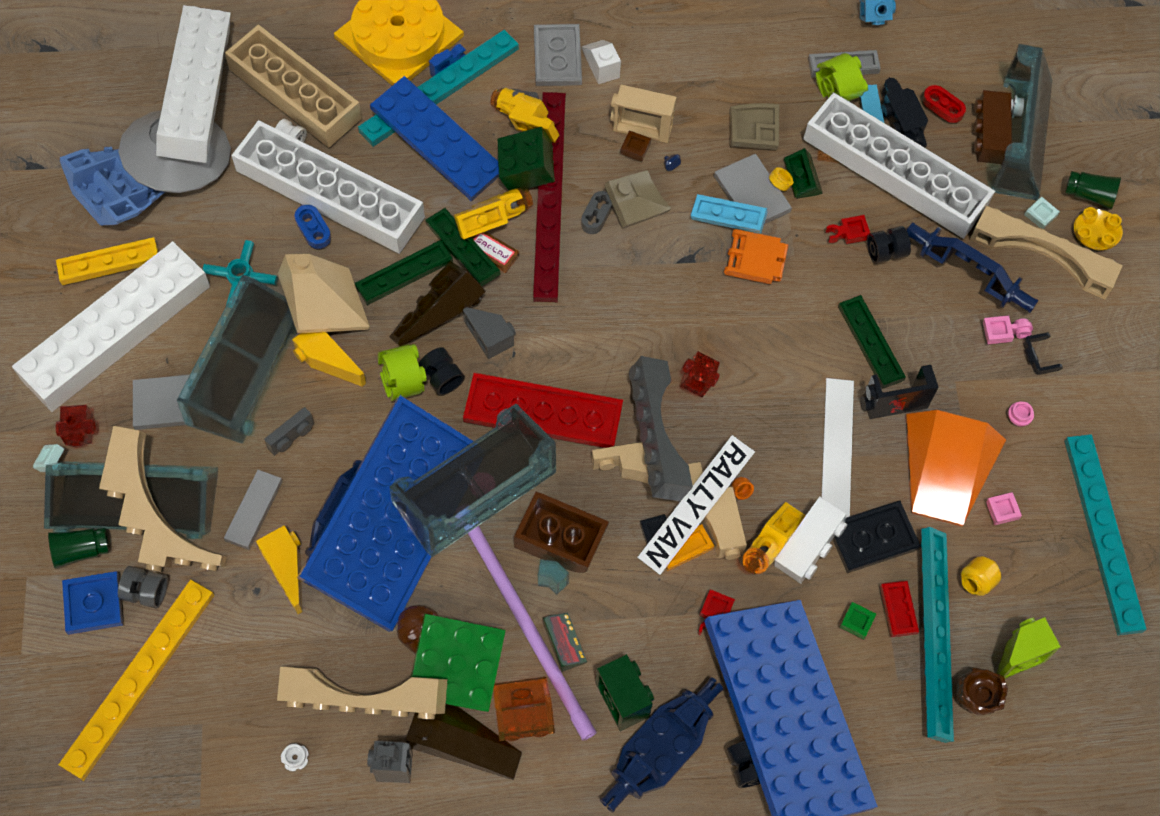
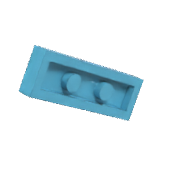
(729, 214)

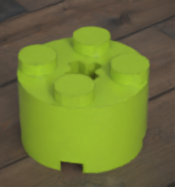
(842, 77)
(401, 371)

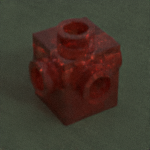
(702, 369)
(76, 425)

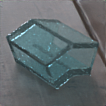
(552, 575)

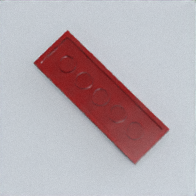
(558, 411)

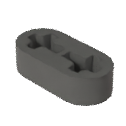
(592, 210)

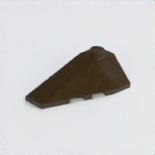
(449, 294)
(464, 741)

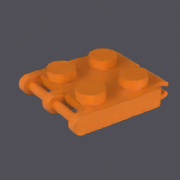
(758, 257)

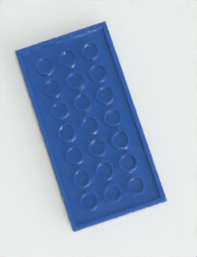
(367, 549)
(789, 712)

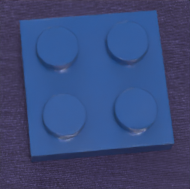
(92, 603)

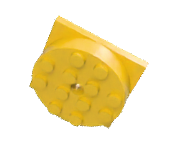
(398, 35)

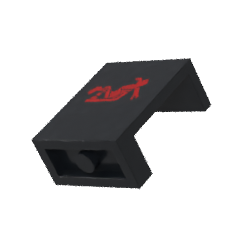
(900, 401)

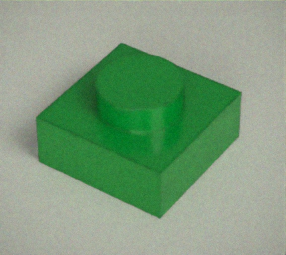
(858, 620)

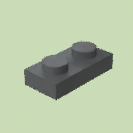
(284, 435)

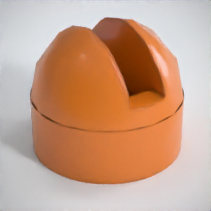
(742, 488)

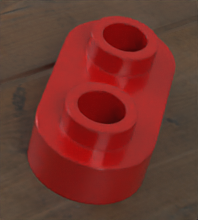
(944, 103)

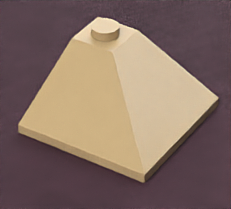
(321, 295)

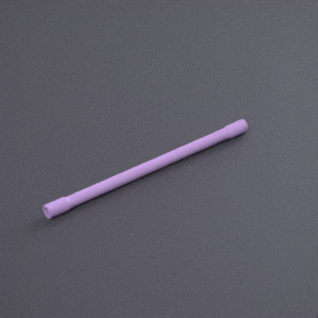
(577, 714)

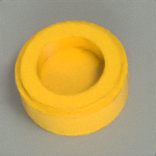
(781, 179)

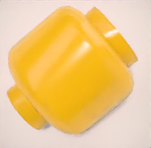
(980, 576)

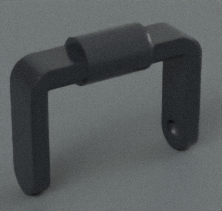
(1032, 356)

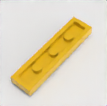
(105, 261)

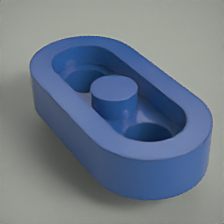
(313, 228)

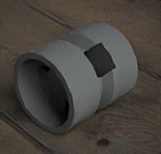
(142, 587)

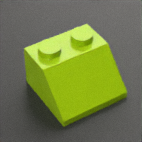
(1028, 647)

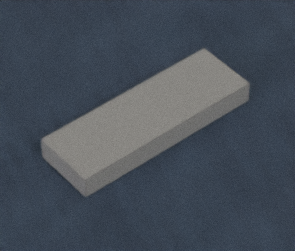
(868, 59)
(253, 509)

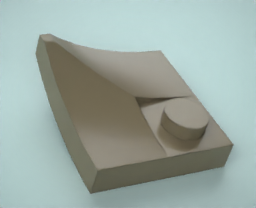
(755, 125)
(636, 198)

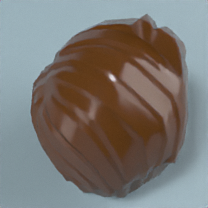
(410, 625)
(982, 691)

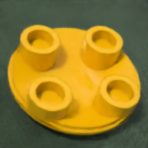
(1098, 229)

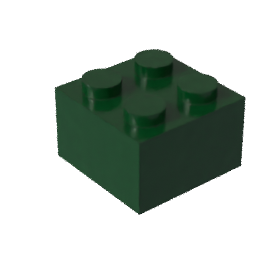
(526, 159)
(624, 692)

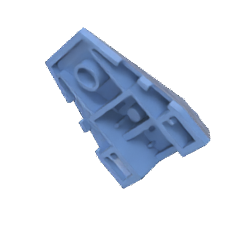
(105, 187)

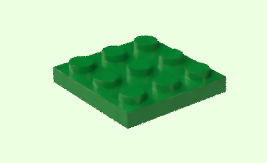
(463, 655)

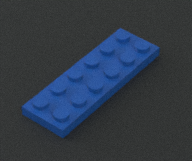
(437, 138)

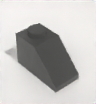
(489, 331)

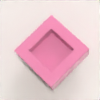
(1003, 508)

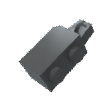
(390, 761)

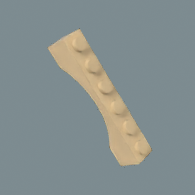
(1091, 271)
(416, 695)

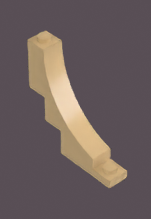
(722, 520)

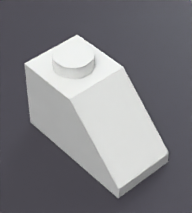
(602, 60)

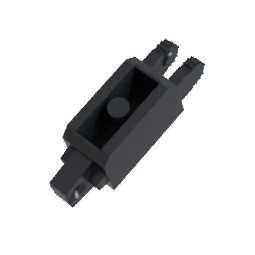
(904, 111)

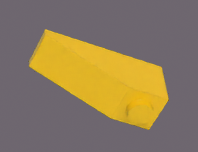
(326, 356)
(284, 560)

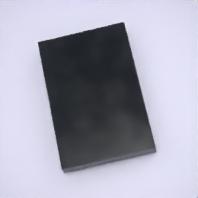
(876, 537)

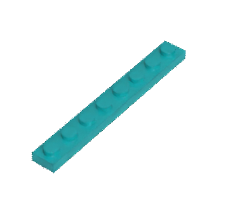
(450, 80)
(1105, 535)
(937, 636)

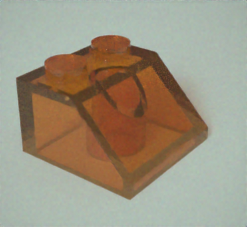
(523, 709)

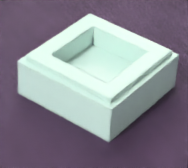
(1042, 213)
(48, 455)

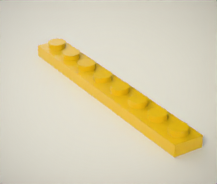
(136, 680)

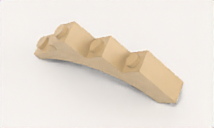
(126, 475)

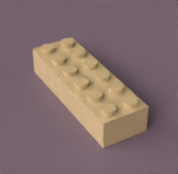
(293, 85)

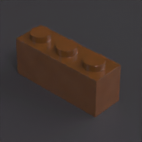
(993, 126)

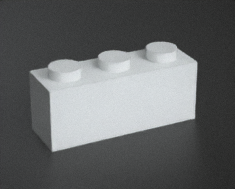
(811, 540)

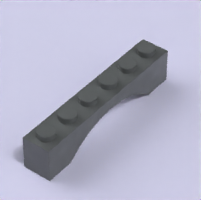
(666, 469)

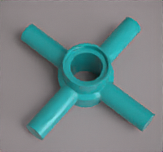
(240, 266)

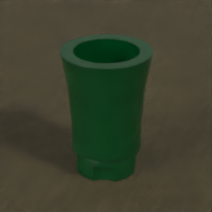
(1094, 188)
(77, 546)

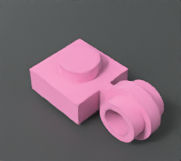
(1001, 330)

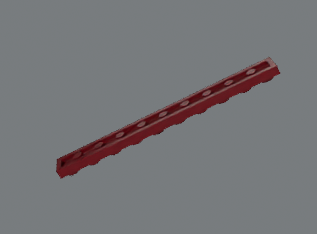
(549, 210)

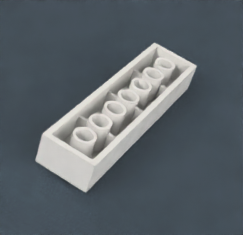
(193, 85)
(898, 165)
(329, 185)
(111, 326)

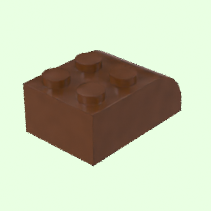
(560, 533)

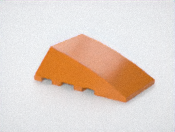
(948, 463)

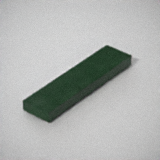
(464, 250)
(403, 272)
(871, 341)

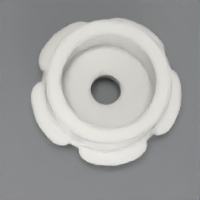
(1017, 106)
(289, 752)

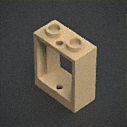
(644, 101)

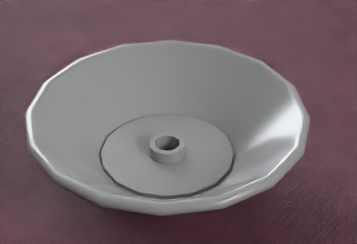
(167, 174)

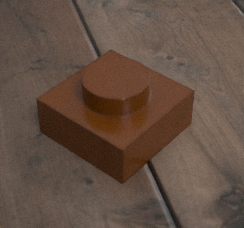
(635, 146)

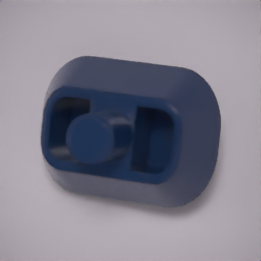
(672, 162)

